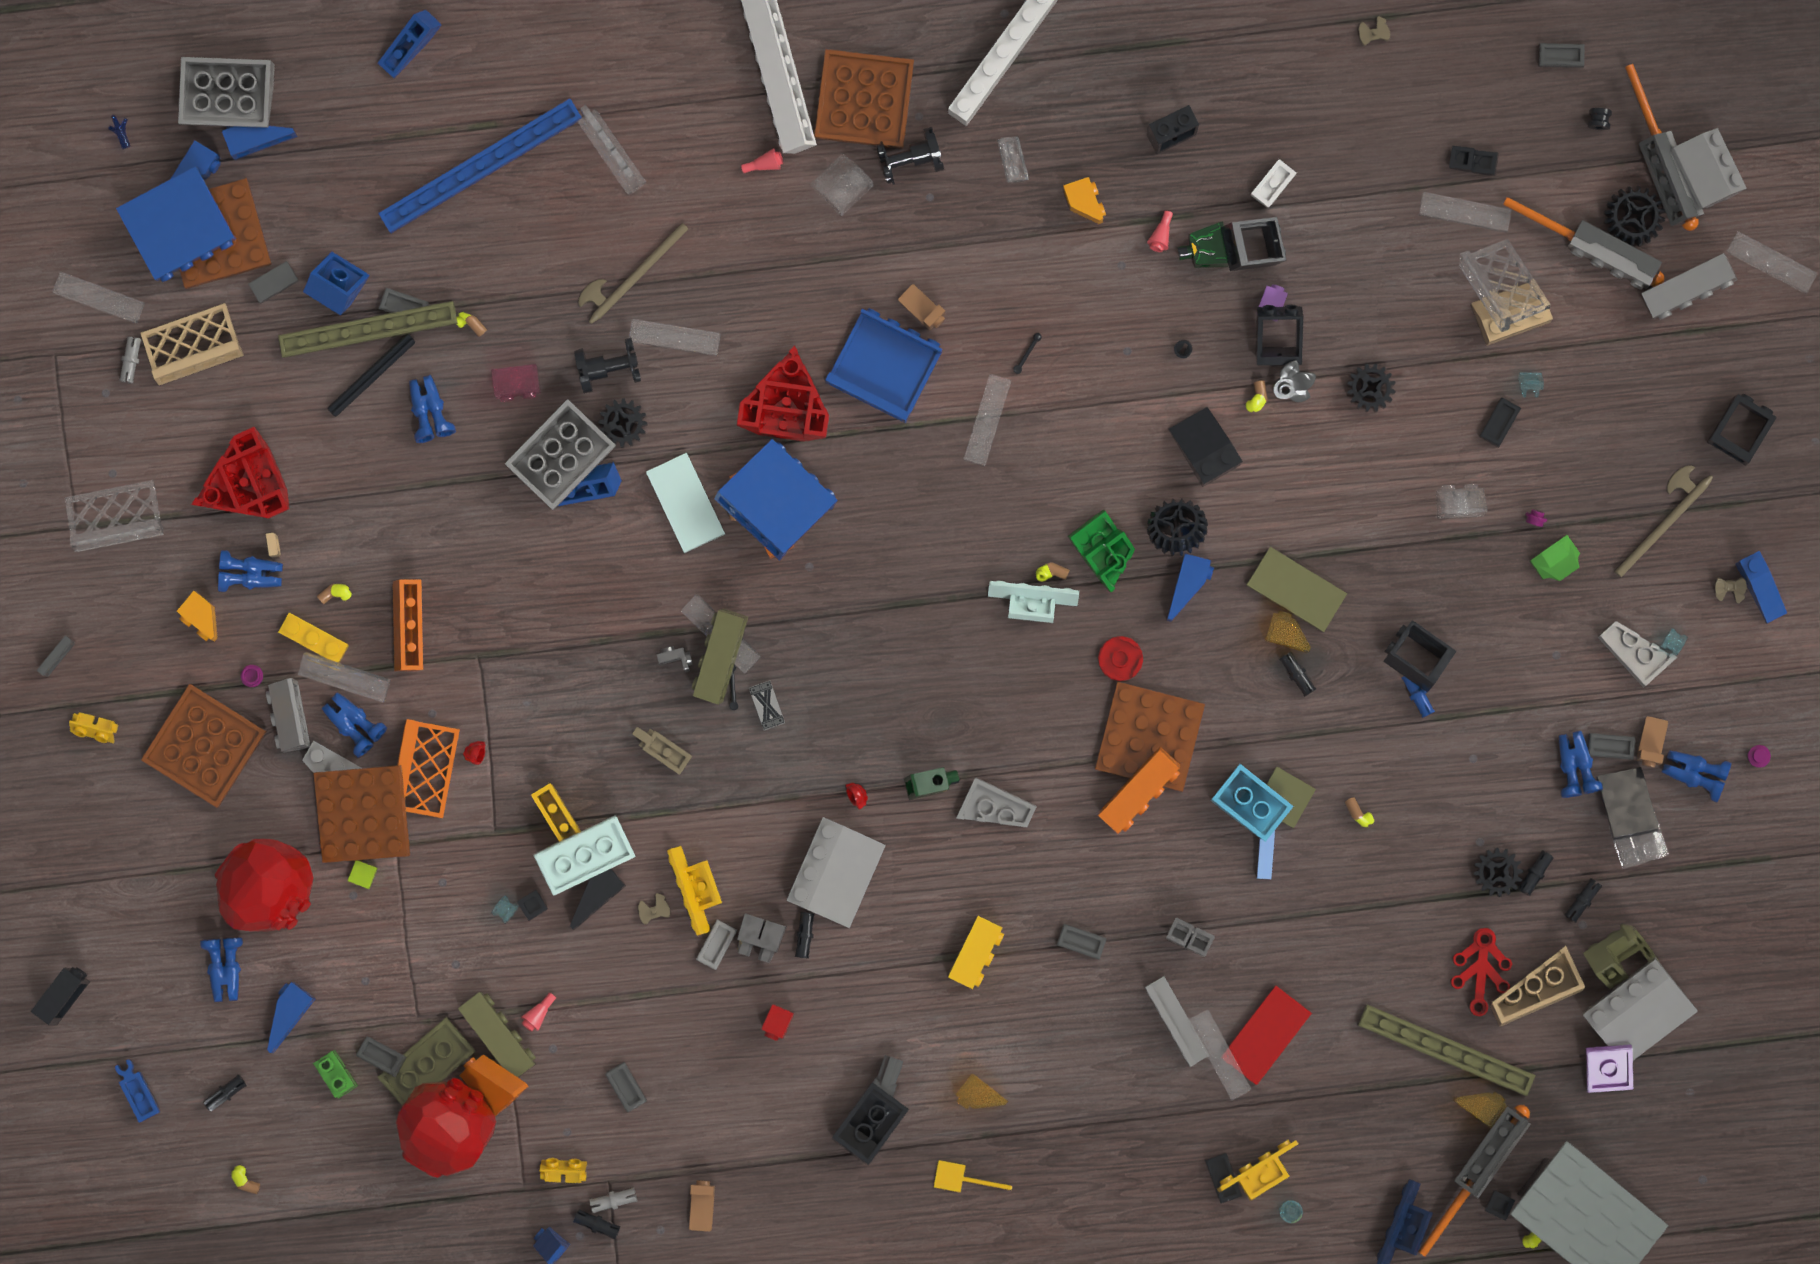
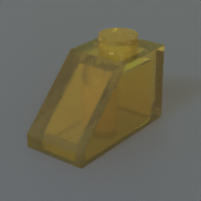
(1286, 632)
(978, 1094)
(1483, 1106)

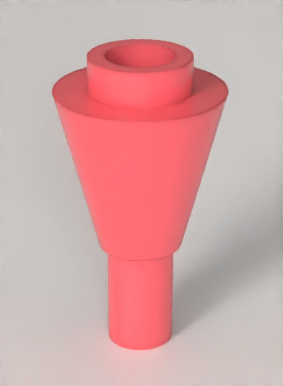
(768, 161)
(1160, 237)
(535, 1016)

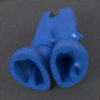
(420, 408)
(255, 572)
(347, 718)
(1576, 758)
(1690, 771)
(221, 974)

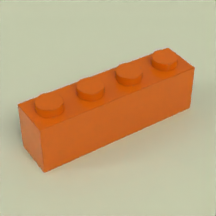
(407, 625)
(1139, 790)

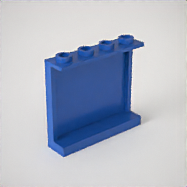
(176, 224)
(884, 365)
(775, 498)

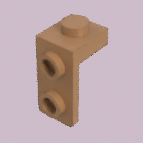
(922, 307)
(1652, 742)
(702, 1206)

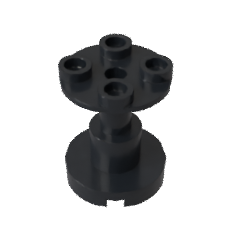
(919, 153)
(598, 368)

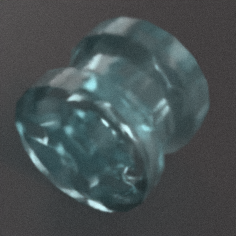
(1674, 641)
(505, 909)
(1290, 1213)

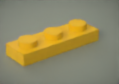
(313, 638)

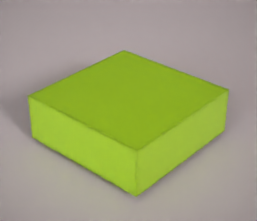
(362, 874)

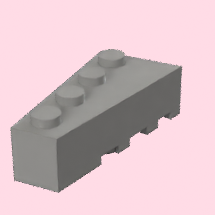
(1689, 286)

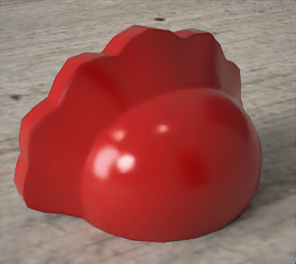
(475, 752)
(856, 795)

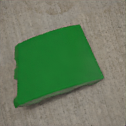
(1103, 548)

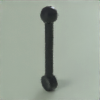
(1018, 368)
(733, 705)

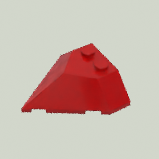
(785, 404)
(246, 479)

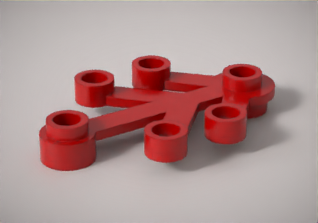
(1482, 968)

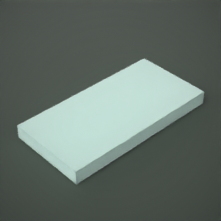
(685, 503)
(584, 855)

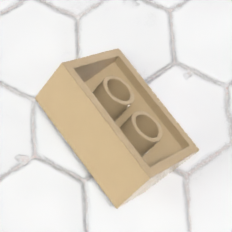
(1490, 330)

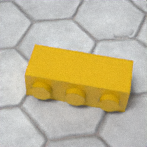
(555, 812)
(976, 953)

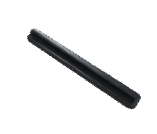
(371, 375)

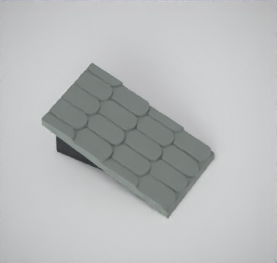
(1585, 1212)

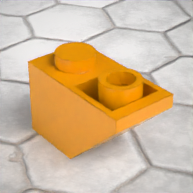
(1082, 200)
(201, 614)

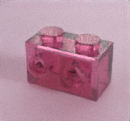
(516, 382)

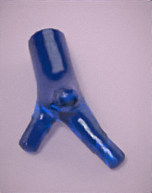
(120, 131)

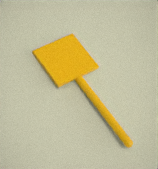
(951, 1175)

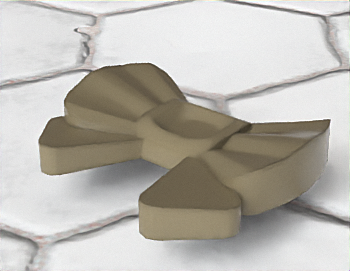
(1381, 32)
(1738, 586)
(661, 909)

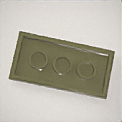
(1296, 589)
(429, 1060)

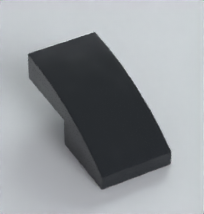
(1473, 160)

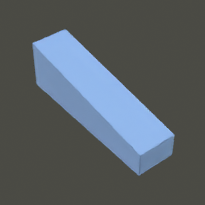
(1265, 858)

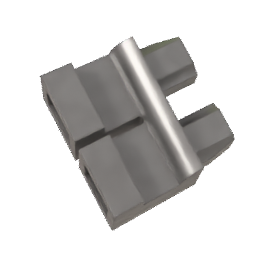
(1190, 937)
(769, 940)

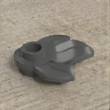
(1296, 381)

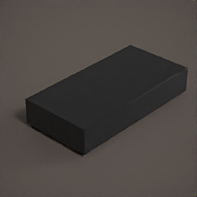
(1500, 422)
(1220, 1168)

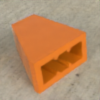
(493, 1081)

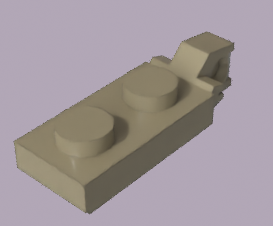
(663, 749)

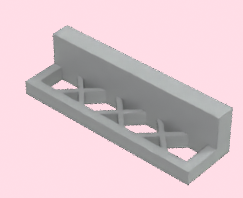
(1175, 1021)

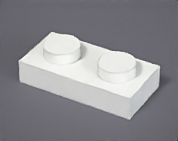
(1273, 184)

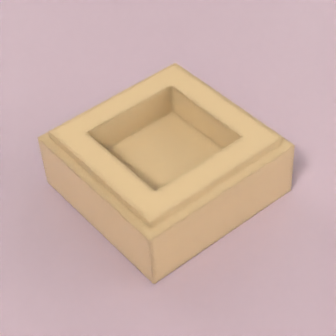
(273, 545)

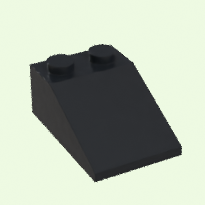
(1205, 446)
(870, 1124)

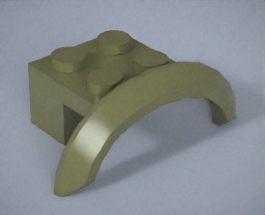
(1618, 946)

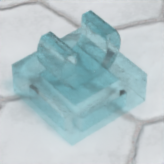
(1531, 381)

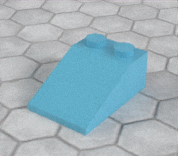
(1252, 803)

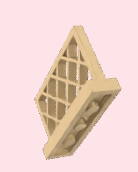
(193, 362)

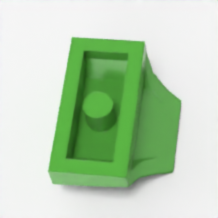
(1557, 560)

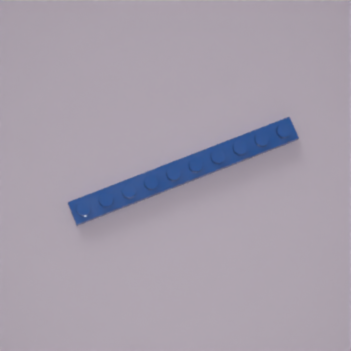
(480, 166)

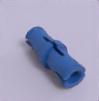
(1419, 697)

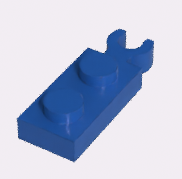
(137, 1093)

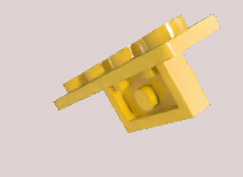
(696, 887)
(1263, 1175)

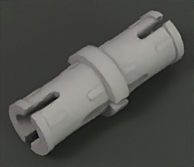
(130, 359)
(613, 1200)

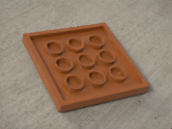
(864, 99)
(249, 248)
(1141, 724)
(203, 745)
(362, 814)

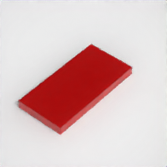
(1267, 1034)

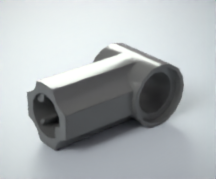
(888, 1074)

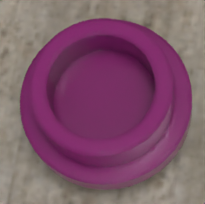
(1536, 518)
(251, 676)
(1759, 756)

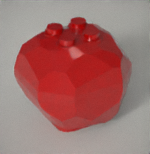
(263, 886)
(444, 1127)

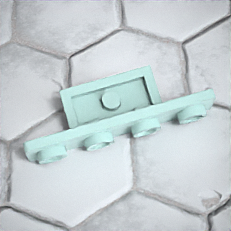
(1032, 602)

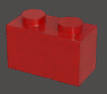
(777, 1022)

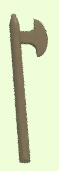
(593, 290)
(1679, 480)

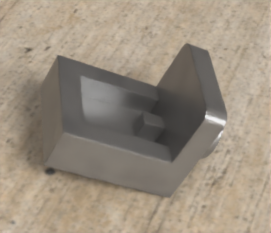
(670, 655)

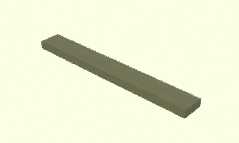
(368, 329)
(1446, 1050)

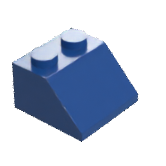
(335, 283)

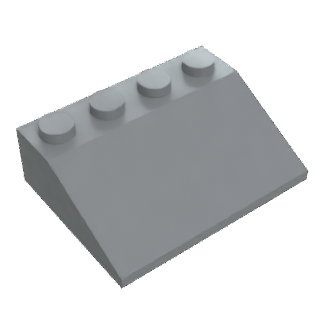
(225, 92)
(560, 454)
(836, 872)
(1640, 1009)

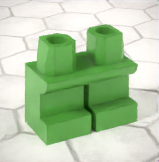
(335, 1076)

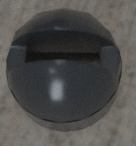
(1179, 345)

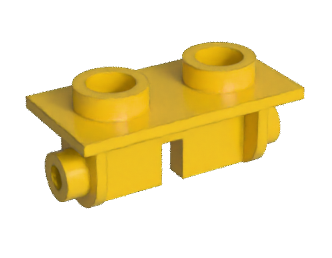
(83, 726)
(552, 1169)

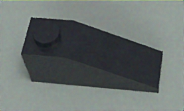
(597, 893)

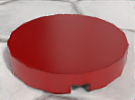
(1120, 658)

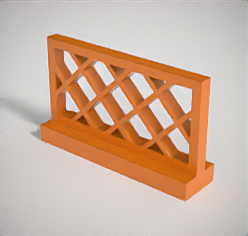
(406, 759)

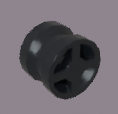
(1599, 118)

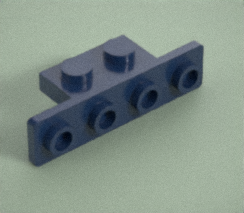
(1407, 1227)

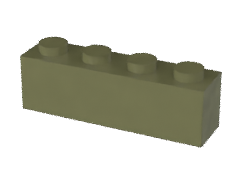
(720, 656)
(496, 1035)

